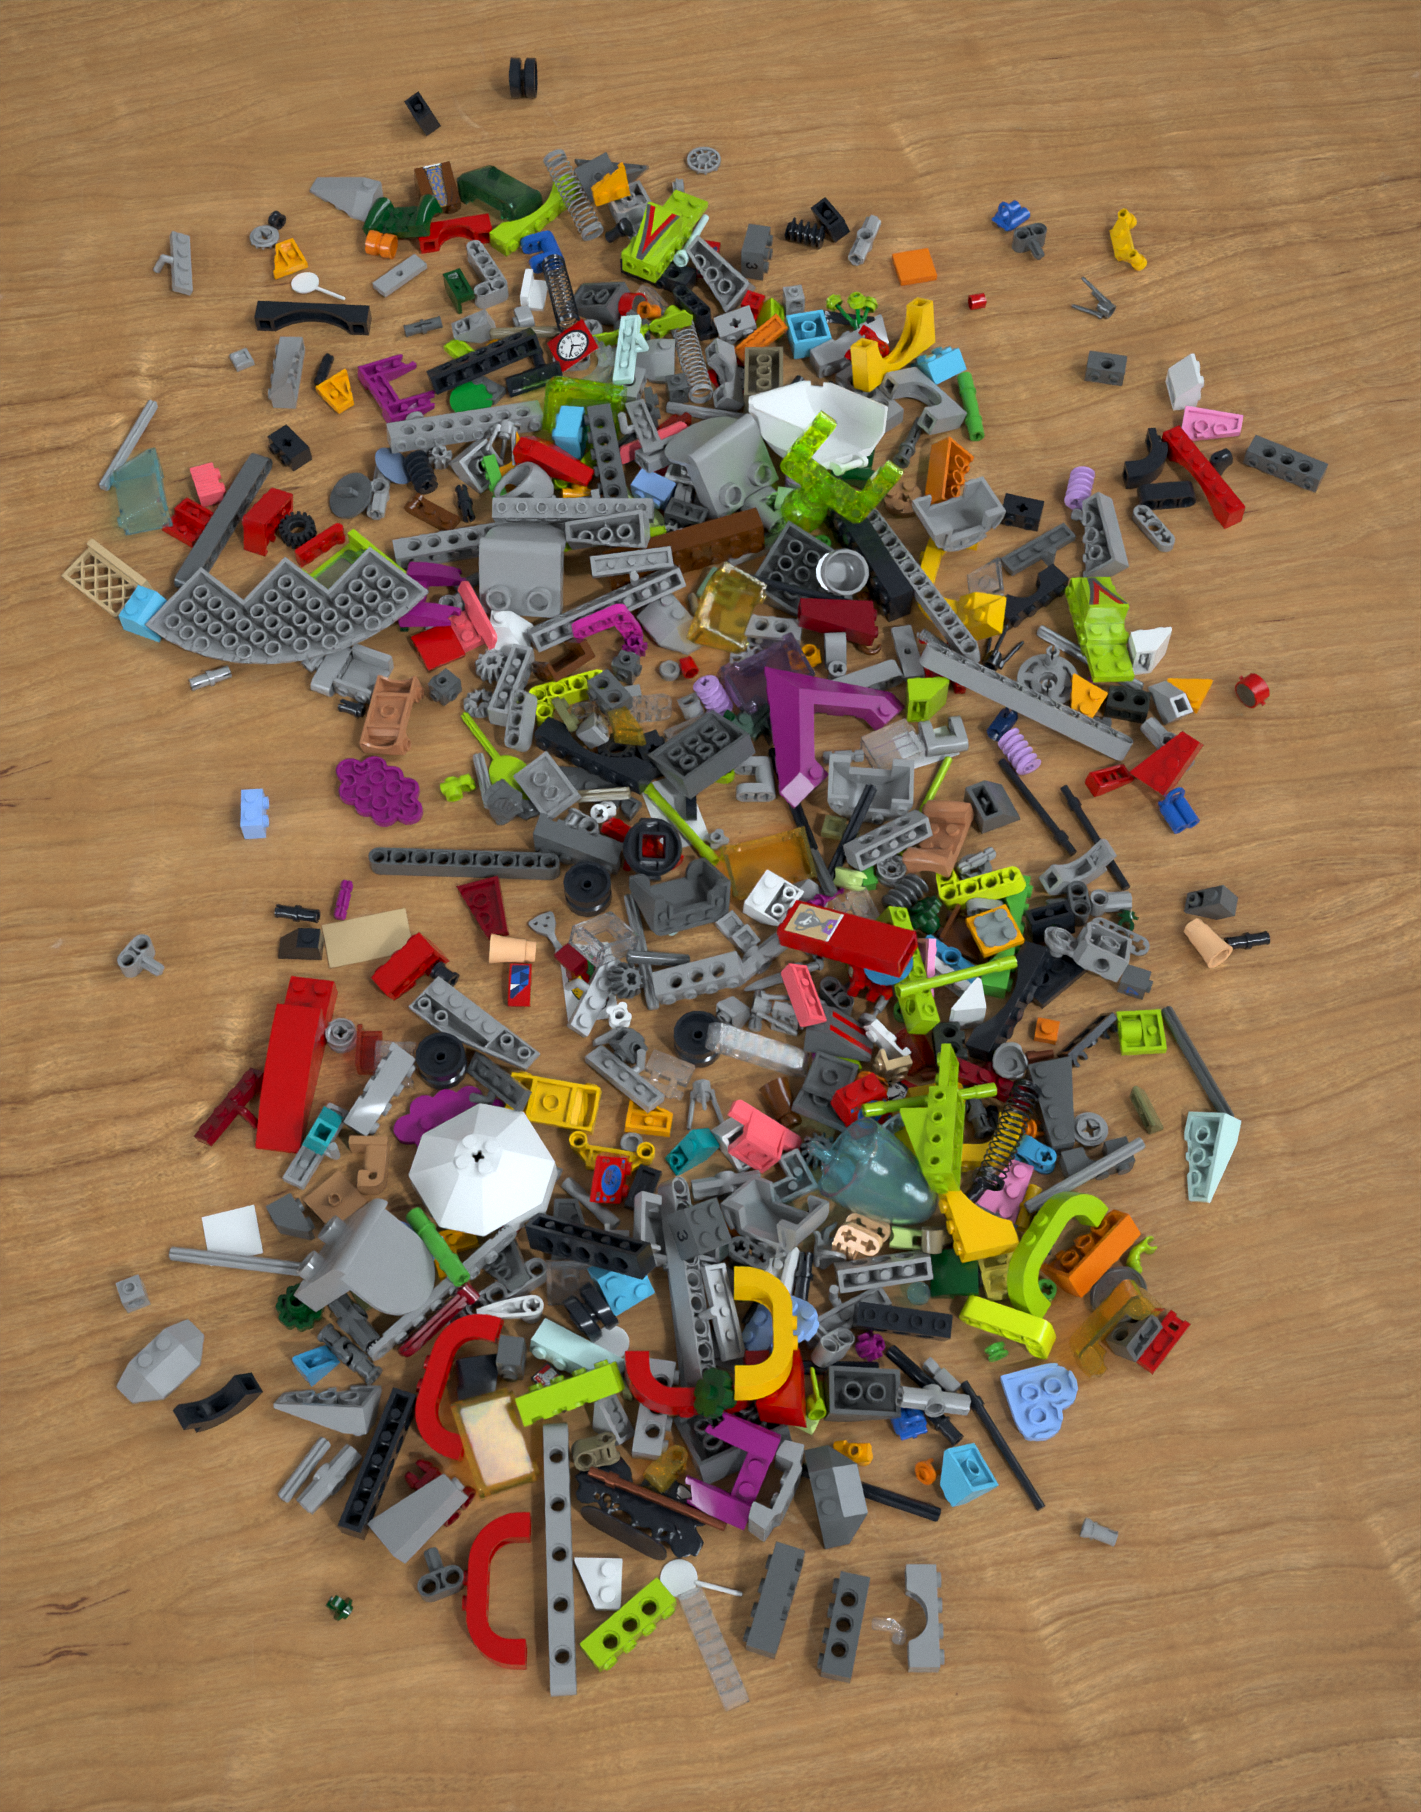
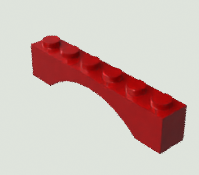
(1223, 501)

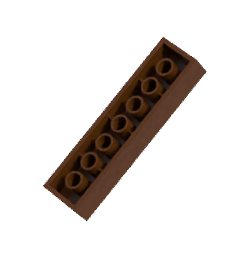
(704, 543)

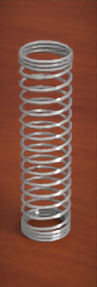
(588, 228)
(698, 385)

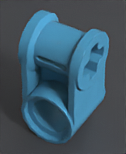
(1034, 1154)

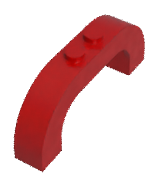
(438, 1367)
(669, 1399)
(498, 1533)

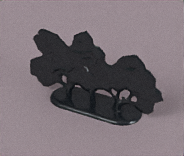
(681, 1529)

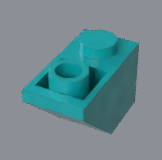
(323, 1131)
(692, 1150)

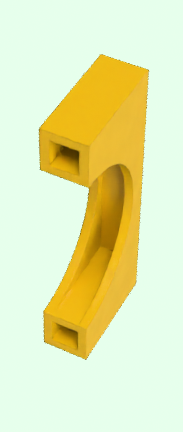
(917, 336)

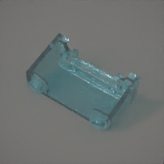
(141, 494)

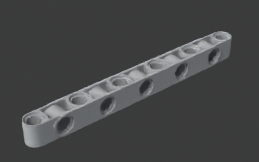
(559, 1573)

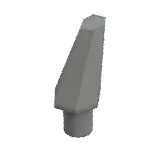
(603, 1039)

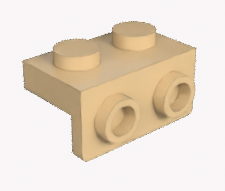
(891, 1070)

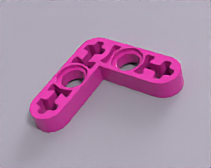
(609, 617)

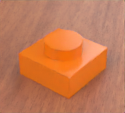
(1046, 1031)

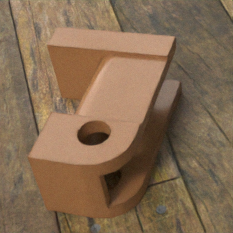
(374, 1176)

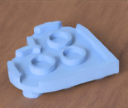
(758, 1332)
(1038, 1398)

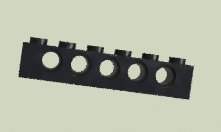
(483, 360)
(590, 1246)
(378, 1464)

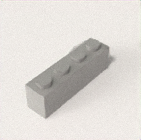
(724, 280)
(829, 356)
(287, 372)
(619, 529)
(1102, 538)
(380, 1091)

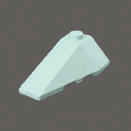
(1210, 1145)

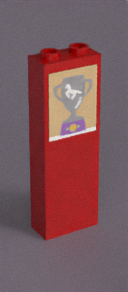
(847, 938)

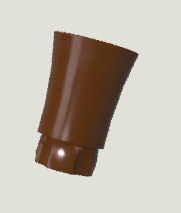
(780, 1100)

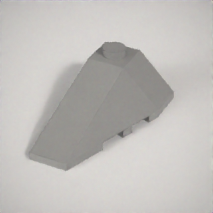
(350, 194)
(658, 360)
(343, 1411)

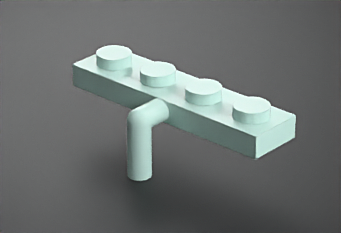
(627, 349)

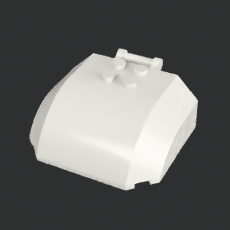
(789, 409)

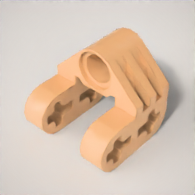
(854, 1238)

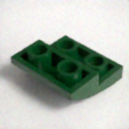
(952, 1276)

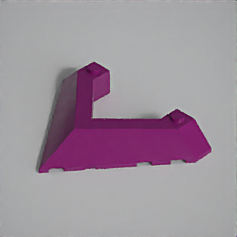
(792, 705)

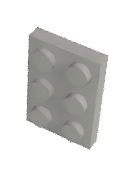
(547, 786)

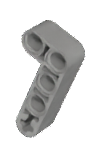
(494, 285)

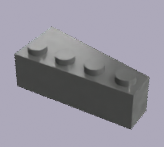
(576, 844)
(1055, 1102)
(775, 1600)

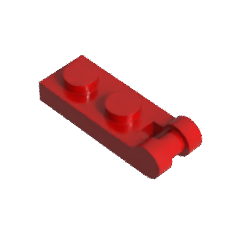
(320, 544)
(1163, 1342)

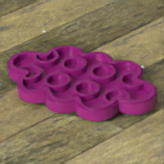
(379, 791)
(430, 1112)

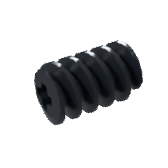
(805, 233)
(421, 472)

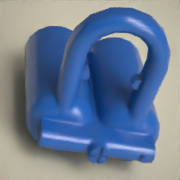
(1011, 215)
(1178, 811)
(910, 1424)

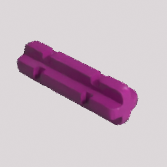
(343, 900)

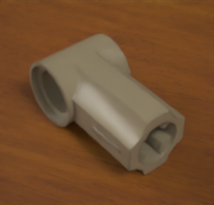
(935, 1239)

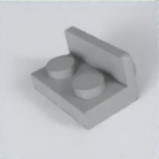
(785, 1013)

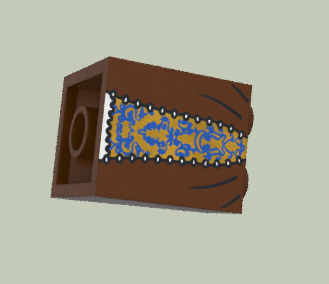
(440, 183)

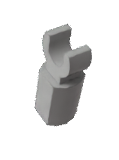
(941, 1376)

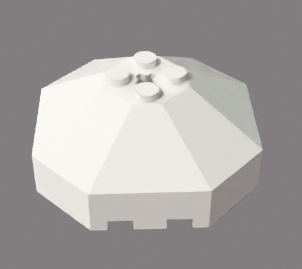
(496, 1191)

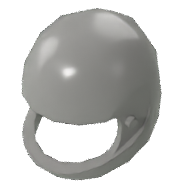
(530, 482)
(842, 572)

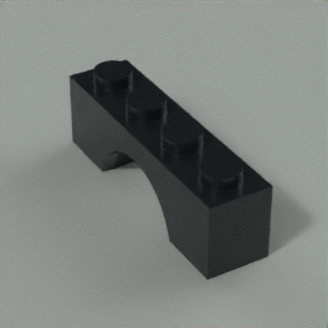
(1050, 584)

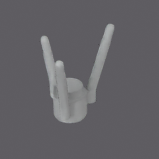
(505, 430)
(762, 1008)
(702, 1093)

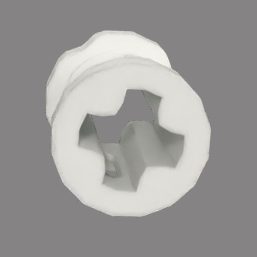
(599, 808)

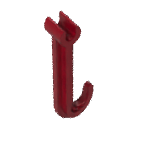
(465, 1295)

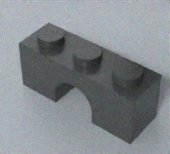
(1076, 1160)

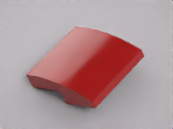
(188, 522)
(438, 647)

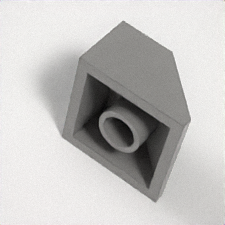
(469, 468)

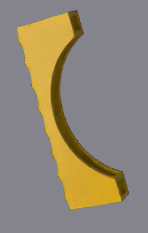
(973, 1229)

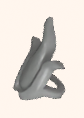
(823, 1246)

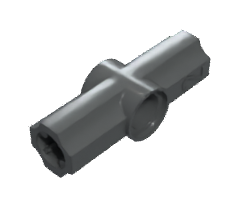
(354, 1321)

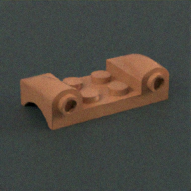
(389, 716)
(949, 827)

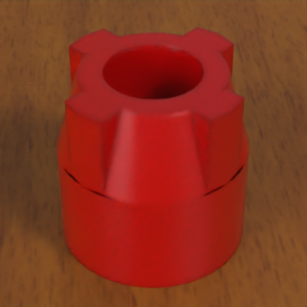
(977, 301)
(688, 667)

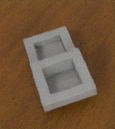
(736, 932)

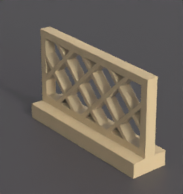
(114, 565)

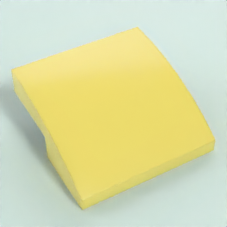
(994, 1276)

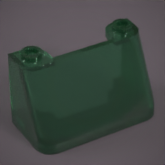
(499, 191)

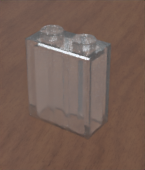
(891, 743)

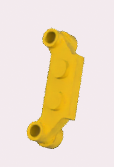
(1123, 242)
(589, 1152)

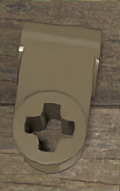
(595, 1451)

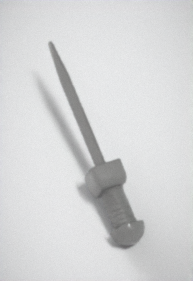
(775, 979)

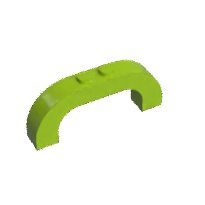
(1038, 1241)

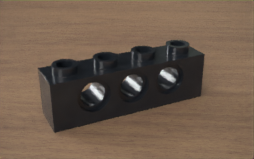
(671, 277)
(902, 1321)

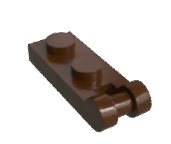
(432, 513)

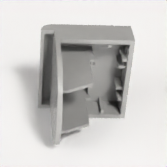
(723, 461)
(522, 569)
(373, 1259)

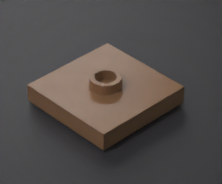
(335, 1197)

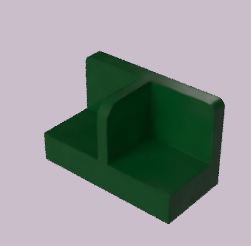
(457, 288)

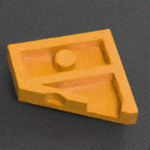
(611, 187)
(288, 259)
(337, 391)
(1195, 690)
(1085, 696)
(656, 1122)

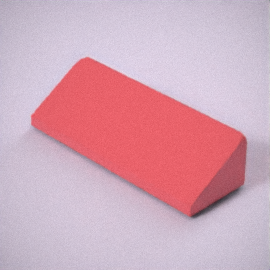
(803, 995)

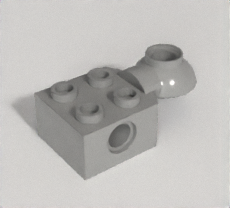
(631, 207)
(1094, 949)

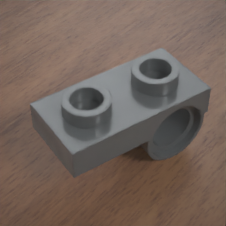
(651, 402)

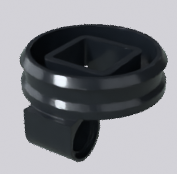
(652, 829)

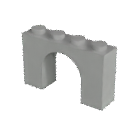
(942, 412)

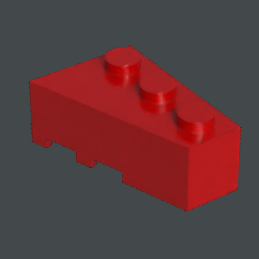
(408, 965)
(788, 1402)

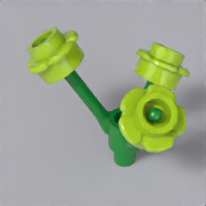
(856, 301)

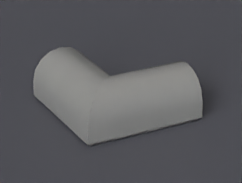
(798, 1178)

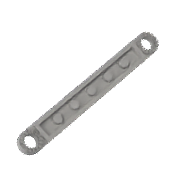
(399, 1331)

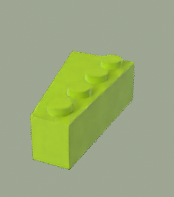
(569, 1392)

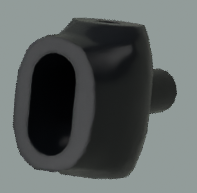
(1221, 460)

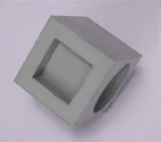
(793, 300)
(133, 1293)

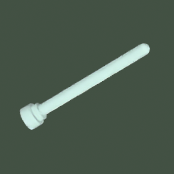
(681, 257)

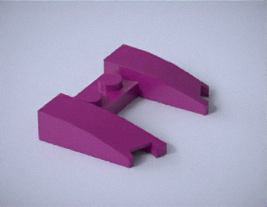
(376, 378)
(431, 614)
(760, 1449)

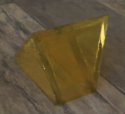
(625, 727)

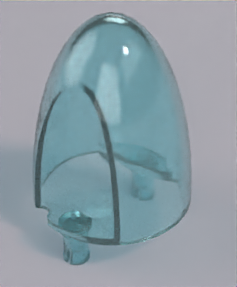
(875, 1175)

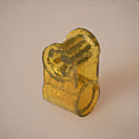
(667, 1468)

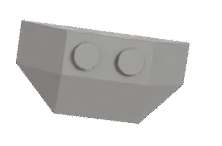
(668, 624)
(163, 1364)

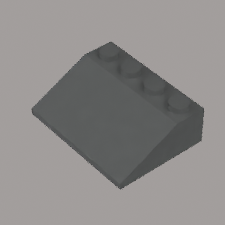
(793, 562)
(702, 753)
(713, 1456)

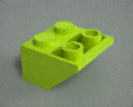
(925, 697)

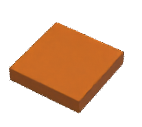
(914, 266)

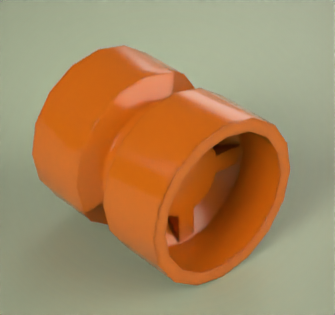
(381, 244)

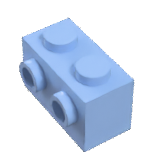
(653, 486)
(253, 813)

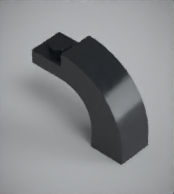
(1147, 469)
(221, 1406)

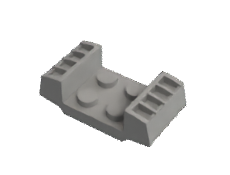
(764, 1519)

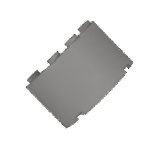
(962, 519)
(893, 787)
(768, 1222)
(649, 1228)

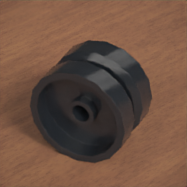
(523, 77)
(587, 889)
(691, 1036)
(441, 1060)
(590, 1312)

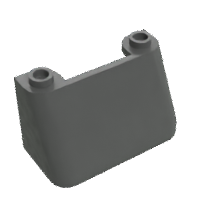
(683, 902)

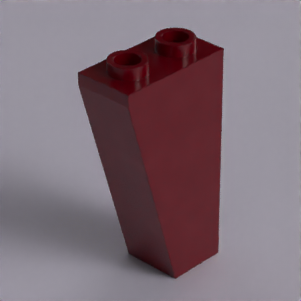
(834, 615)

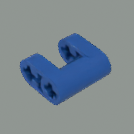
(547, 244)

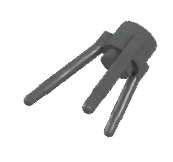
(1104, 307)

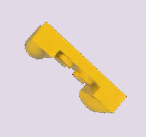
(560, 1103)

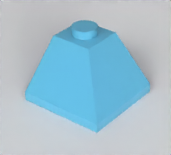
(965, 1475)

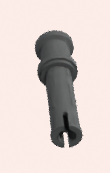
(907, 449)

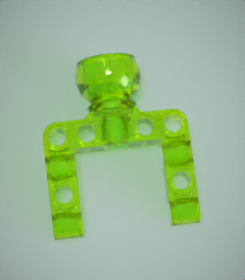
(822, 490)

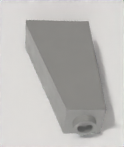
(417, 1517)

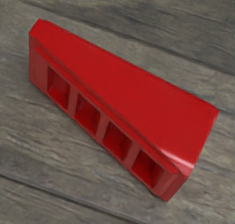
(1098, 787)

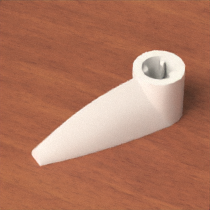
(516, 1308)

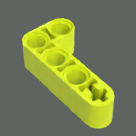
(568, 690)
(1006, 881)
(1010, 1323)

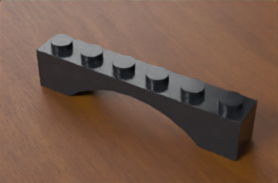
(277, 315)
(626, 772)
(1032, 964)

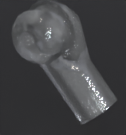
(892, 1626)

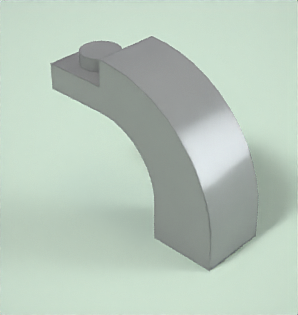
(1085, 869)

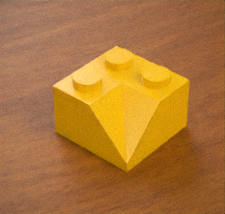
(982, 614)

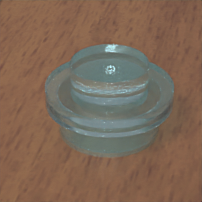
(918, 1293)

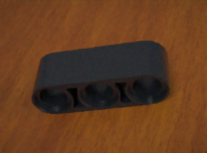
(689, 301)
(1167, 495)

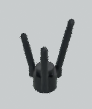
(993, 659)

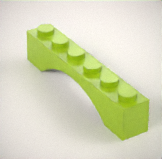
(508, 235)

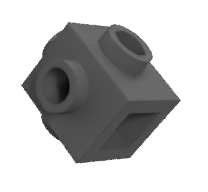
(626, 667)
(444, 687)
(626, 1044)

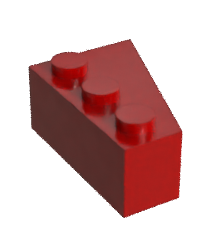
(264, 520)
(1168, 764)

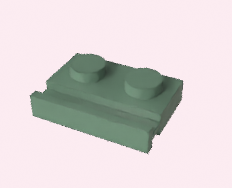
(752, 723)

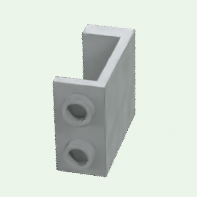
(362, 673)

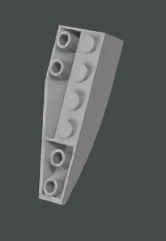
(457, 1015)

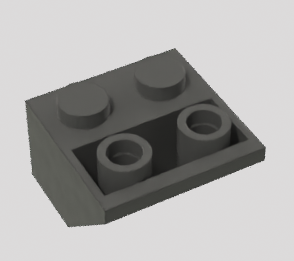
(990, 805)

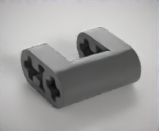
(739, 1254)

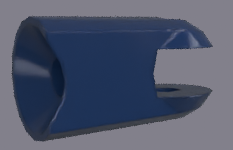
(1002, 723)

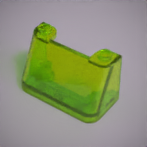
(581, 393)

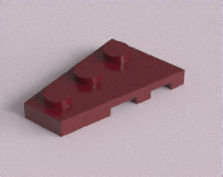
(486, 905)

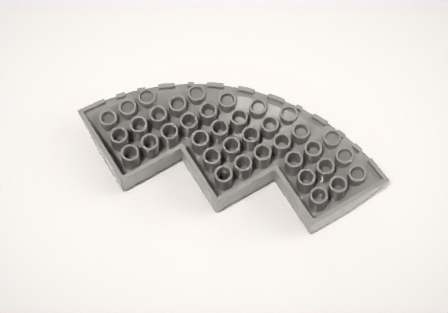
(287, 613)

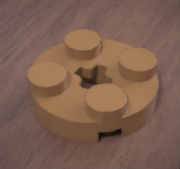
(902, 490)

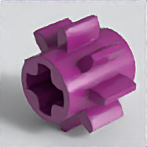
(636, 645)
(870, 1346)

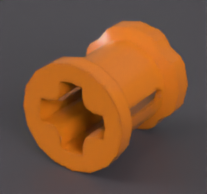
(648, 311)

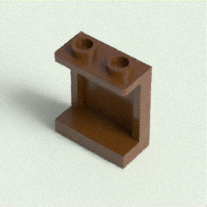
(578, 655)
(958, 935)

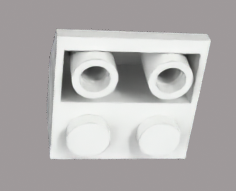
(1184, 383)
(1147, 648)
(771, 899)

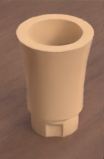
(1207, 943)
(511, 950)

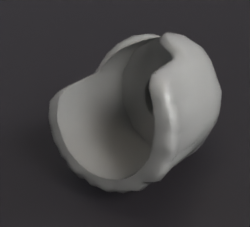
(1010, 1061)

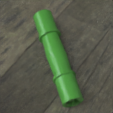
(970, 405)
(438, 1247)

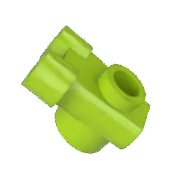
(454, 786)

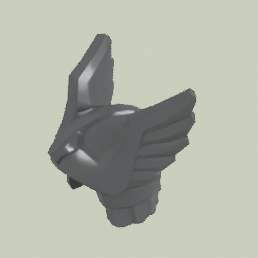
(507, 803)

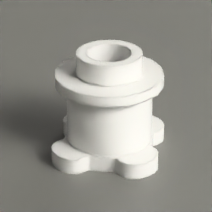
(619, 1016)

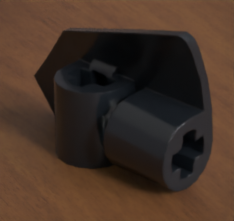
(476, 1375)

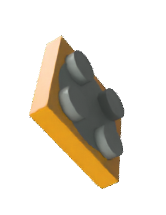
(994, 931)

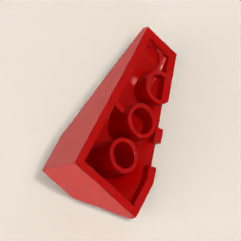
(552, 460)

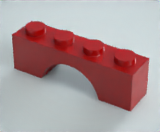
(470, 227)

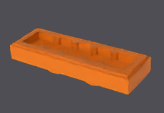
(762, 337)

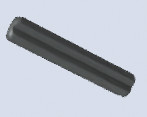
(822, 874)
(657, 958)

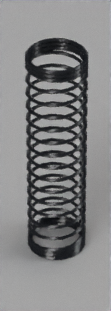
(552, 274)
(985, 1174)

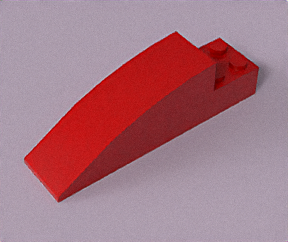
(294, 1063)

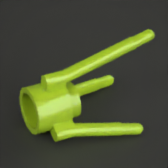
(815, 1403)

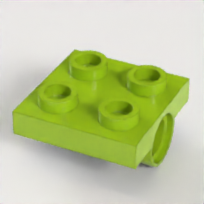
(1141, 1032)

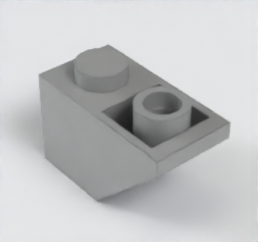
(473, 327)
(1170, 702)
(593, 730)
(732, 1012)

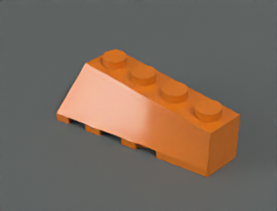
(946, 470)
(1092, 1254)

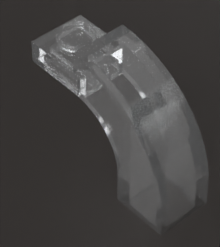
(606, 363)

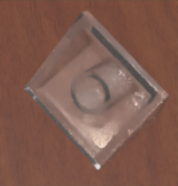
(987, 579)
(565, 1279)

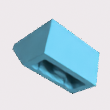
(941, 364)

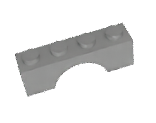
(723, 360)
(922, 1586)

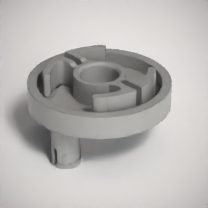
(1050, 668)

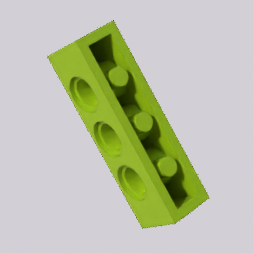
(654, 1594)

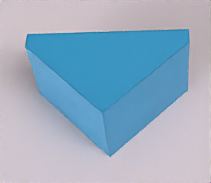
(315, 1364)

